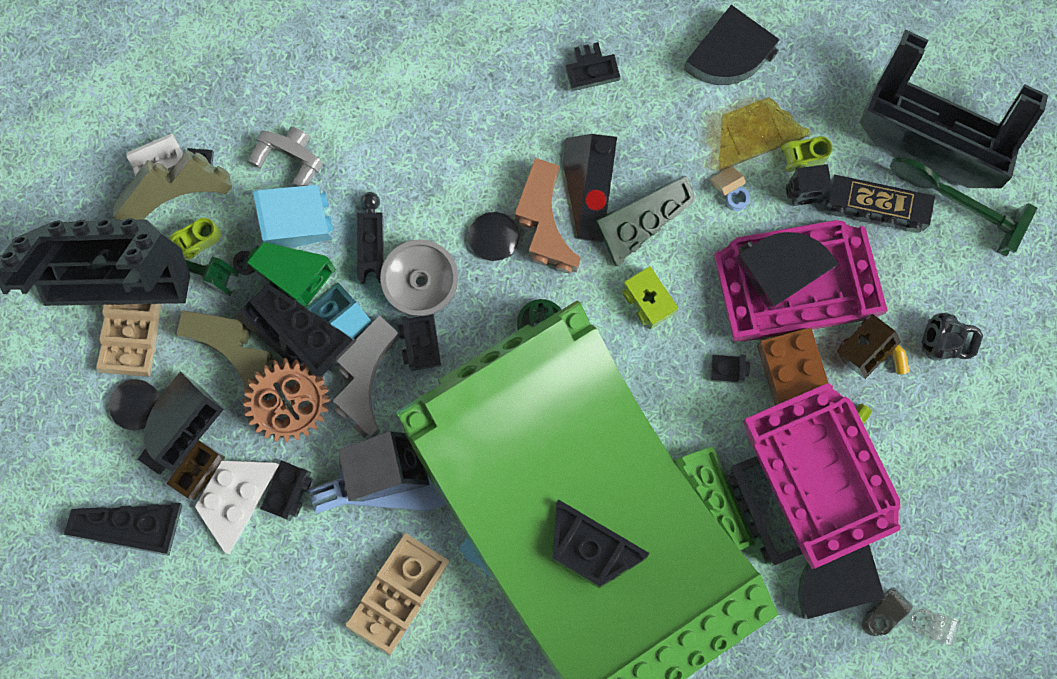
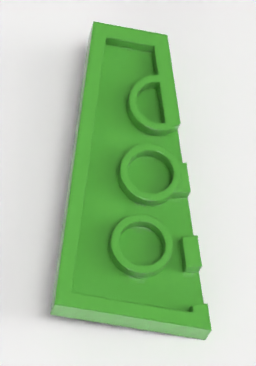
(711, 484)

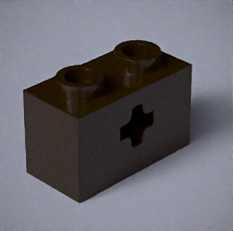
(868, 346)
(195, 470)

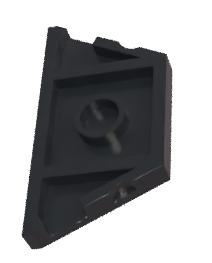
(591, 548)

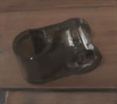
(889, 611)

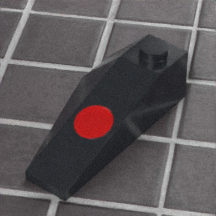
(588, 174)

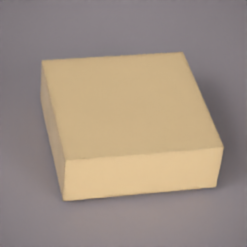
(728, 180)

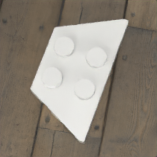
(233, 498)

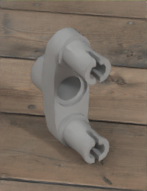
(292, 145)

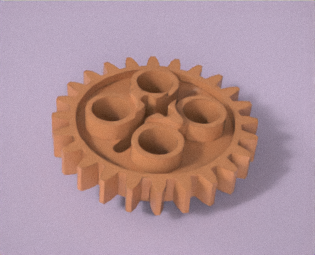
(265, 411)

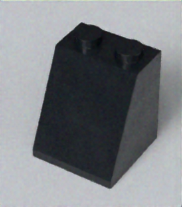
(381, 467)

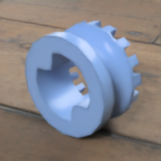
(741, 205)

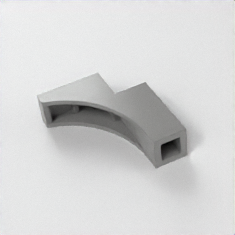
(362, 363)

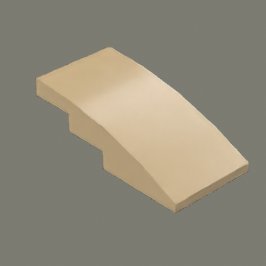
(128, 339)
(397, 594)

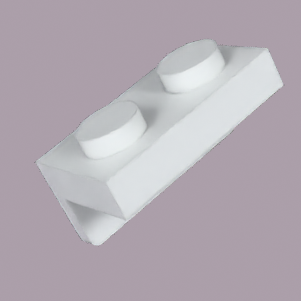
(162, 151)

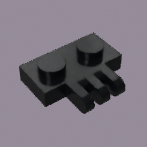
(592, 68)

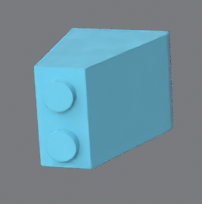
(293, 215)

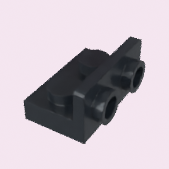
(286, 491)

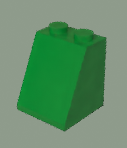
(291, 270)

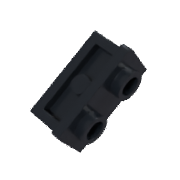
(421, 342)

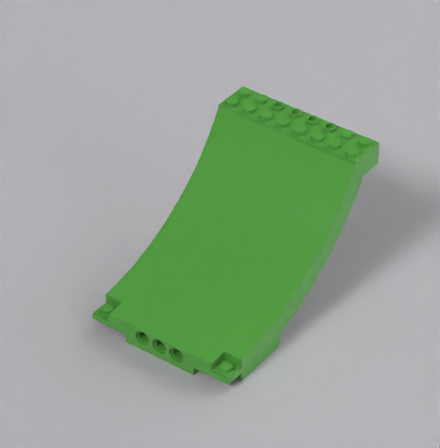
(557, 422)

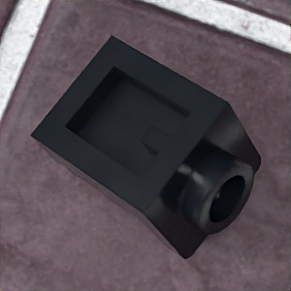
(729, 369)

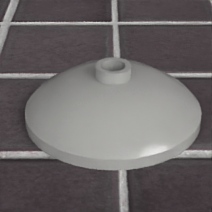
(414, 261)

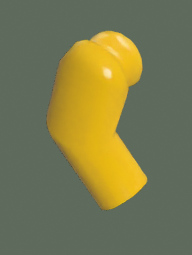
(900, 360)

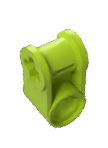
(801, 152)
(193, 239)

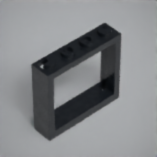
(757, 526)

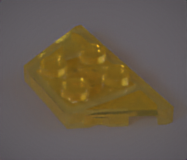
(756, 131)

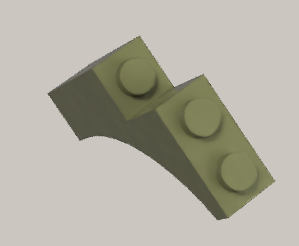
(155, 185)
(228, 338)

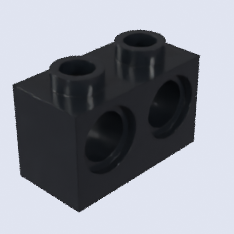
(809, 185)

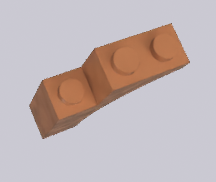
(536, 211)

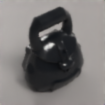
(946, 337)

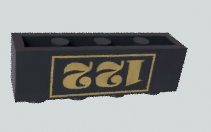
(880, 203)

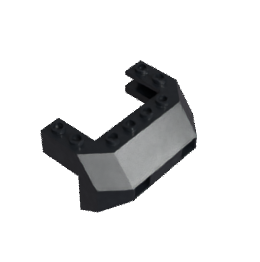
(942, 133)
(96, 264)

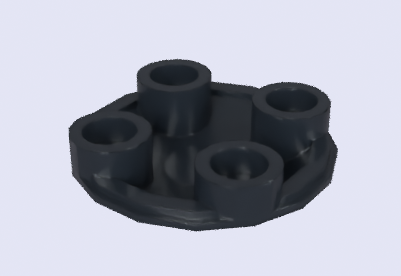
(494, 236)
(132, 404)

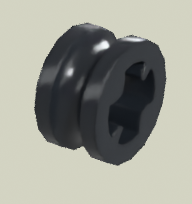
(239, 257)

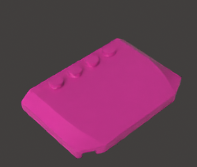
(838, 297)
(825, 474)

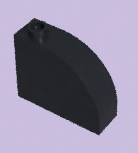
(732, 50)
(784, 264)
(179, 421)
(839, 584)

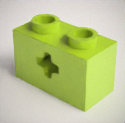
(648, 283)

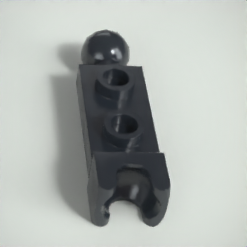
(370, 238)

